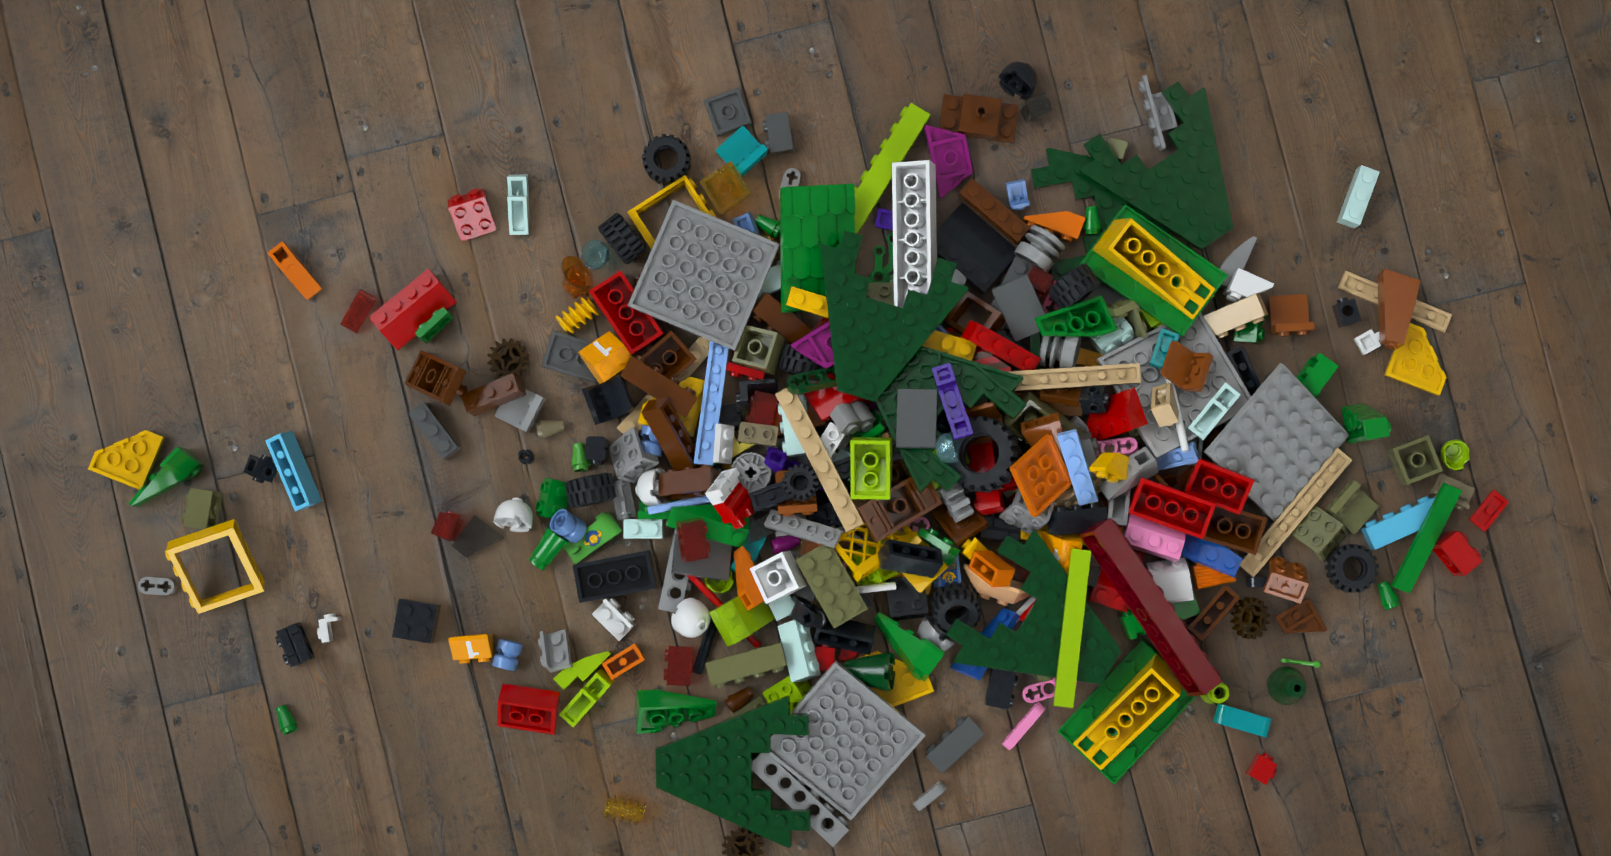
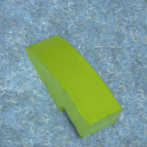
(581, 669)
(586, 697)

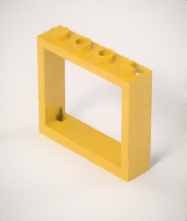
(659, 196)
(206, 535)

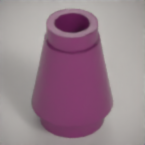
(784, 543)

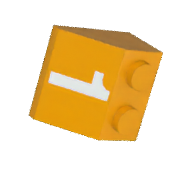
(605, 357)
(1061, 546)
(472, 647)

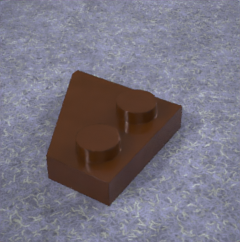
(1300, 619)

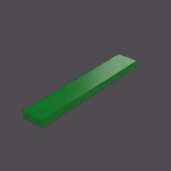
(1426, 537)

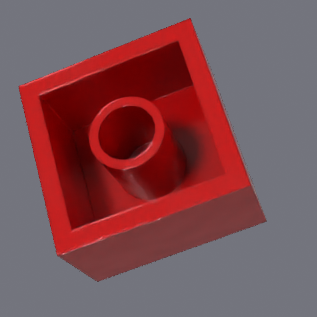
(1457, 553)

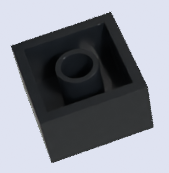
(416, 620)

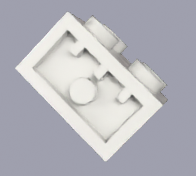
(613, 618)

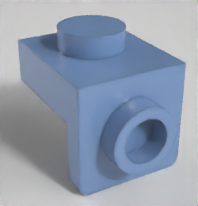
(1017, 194)
(746, 222)

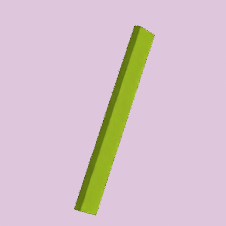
(1072, 628)

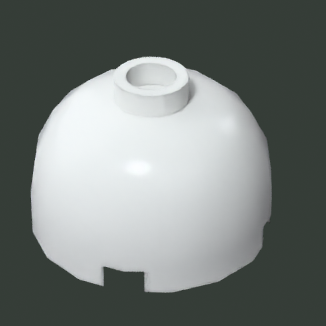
(648, 487)
(514, 514)
(691, 618)

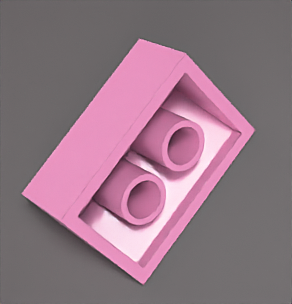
(1154, 538)

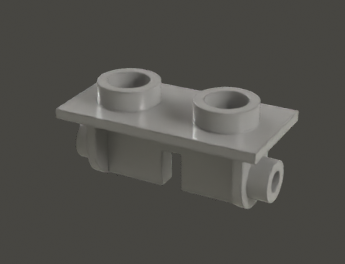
(624, 501)

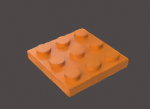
(1041, 475)

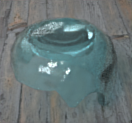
(595, 254)
(945, 449)

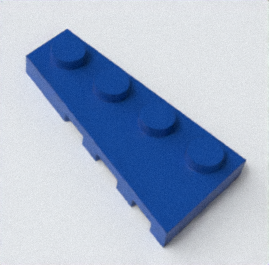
(1211, 555)
(1005, 617)

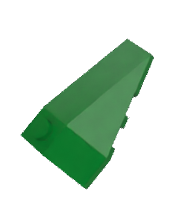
(1082, 319)
(176, 469)
(716, 528)
(917, 655)

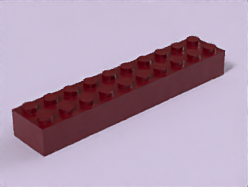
(1150, 607)

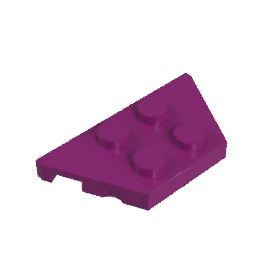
(951, 157)
(817, 346)

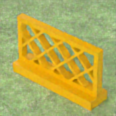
(872, 563)

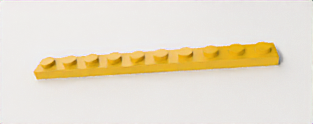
(938, 341)

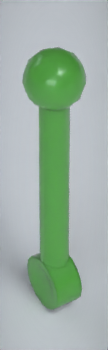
(1316, 664)

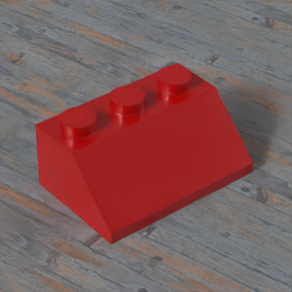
(1122, 415)
(1219, 485)
(528, 708)

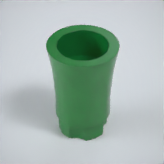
(547, 549)

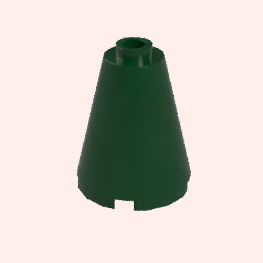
(874, 670)
(1286, 685)

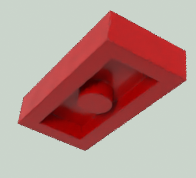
(1488, 510)

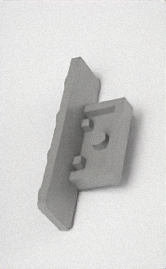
(1160, 113)
(803, 529)

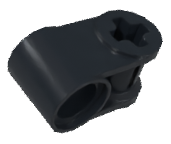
(808, 614)

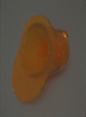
(576, 277)

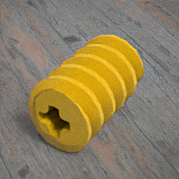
(577, 315)

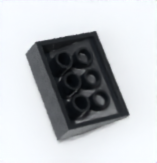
(975, 248)

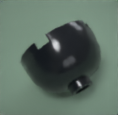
(1018, 79)

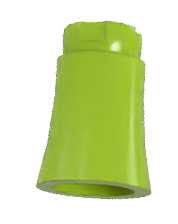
(1220, 697)

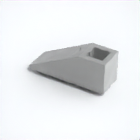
(1140, 465)

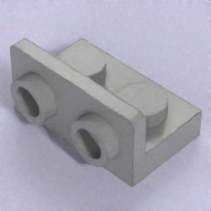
(555, 650)

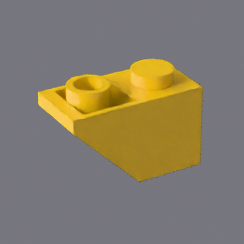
(1111, 466)
(970, 546)

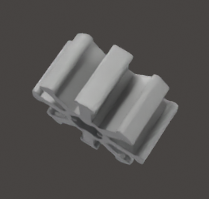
(956, 502)

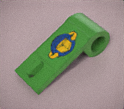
(595, 536)

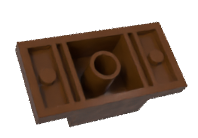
(979, 117)
(436, 378)
(904, 506)

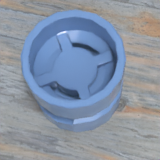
(649, 442)
(568, 525)
(507, 654)

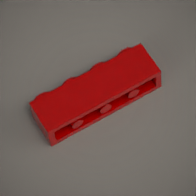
(1000, 347)
(983, 459)

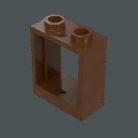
(993, 323)

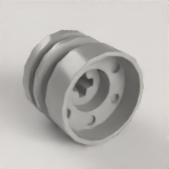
(1040, 248)
(1060, 350)
(755, 461)

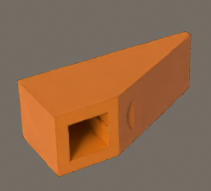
(1060, 223)
(294, 270)
(746, 585)

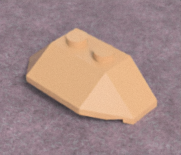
(1003, 594)

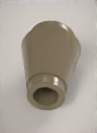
(547, 428)

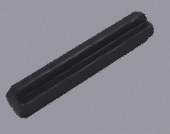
(704, 648)

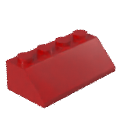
(410, 308)
(632, 326)
(1171, 508)

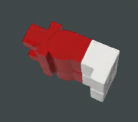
(730, 498)

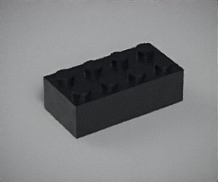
(614, 576)

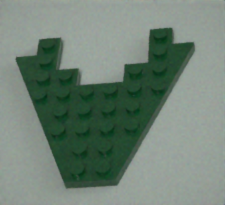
(1065, 168)
(1182, 190)
(874, 337)
(972, 381)
(1037, 641)
(717, 773)

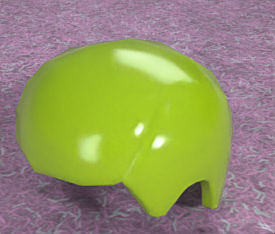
(1455, 454)
(719, 586)

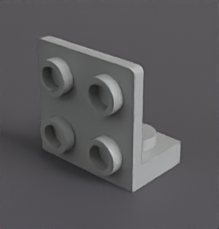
(521, 411)
(629, 457)
(1019, 515)

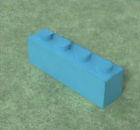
(293, 470)
(1396, 525)

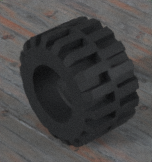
(666, 143)
(622, 238)
(1074, 286)
(796, 363)
(590, 490)
(1367, 563)
(951, 596)

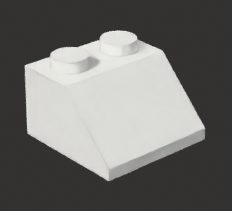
(1245, 285)
(778, 577)
(1173, 579)

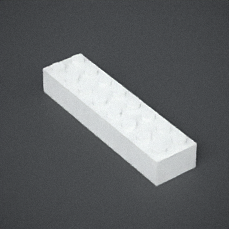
(913, 227)

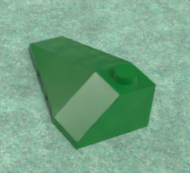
(662, 709)

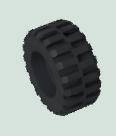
(1008, 455)

